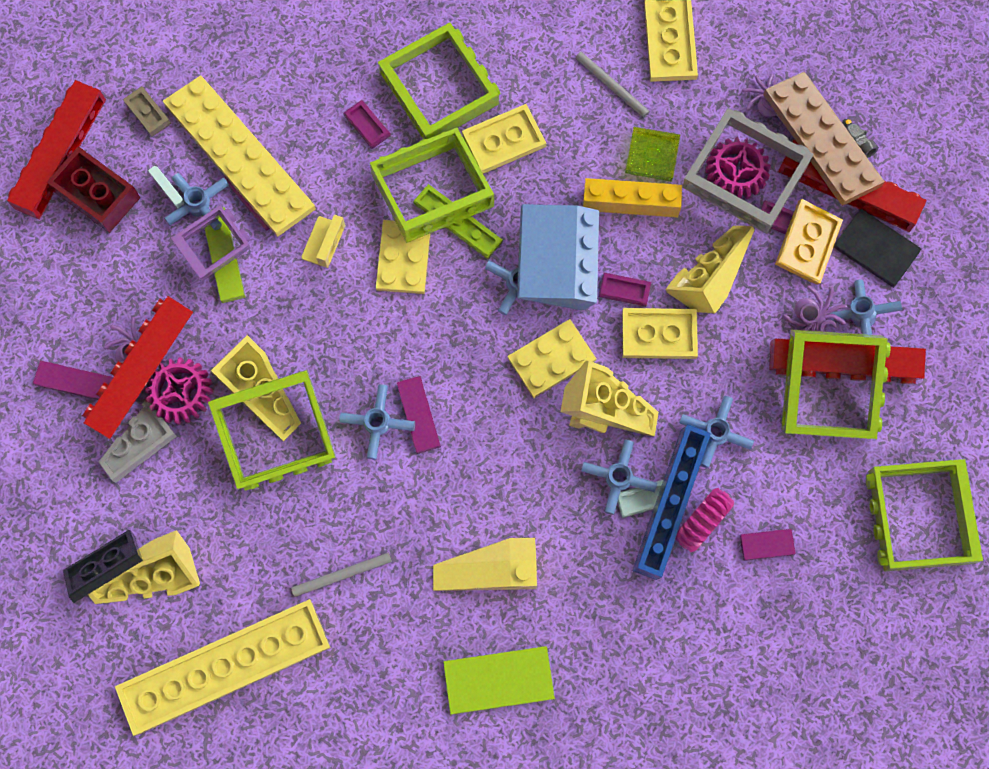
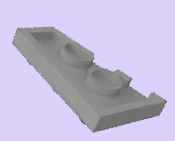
(137, 444)

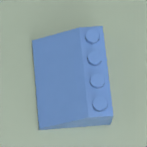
(558, 255)

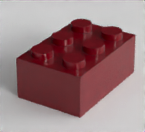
(93, 189)

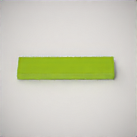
(467, 230)
(229, 277)

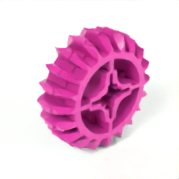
(747, 170)
(186, 384)
(704, 519)

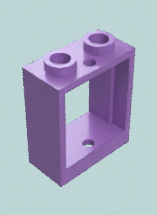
(228, 218)

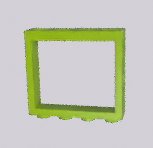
(460, 116)
(443, 215)
(793, 381)
(276, 473)
(963, 505)

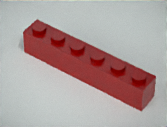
(59, 141)
(886, 203)
(849, 360)
(137, 368)

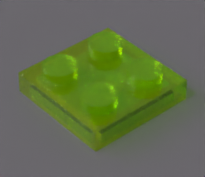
(652, 154)

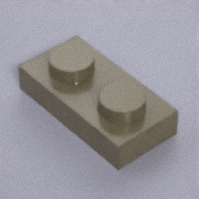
(147, 111)

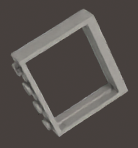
(730, 202)

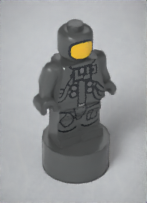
(869, 147)

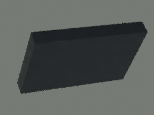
(877, 248)
(102, 566)

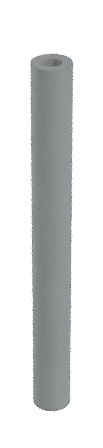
(612, 84)
(341, 574)

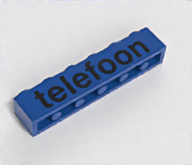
(671, 502)

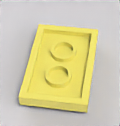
(504, 138)
(402, 264)
(659, 333)
(551, 358)

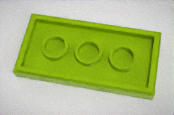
(498, 680)

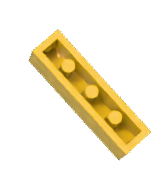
(633, 197)

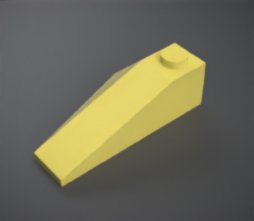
(711, 279)
(248, 367)
(603, 399)
(165, 566)
(494, 567)

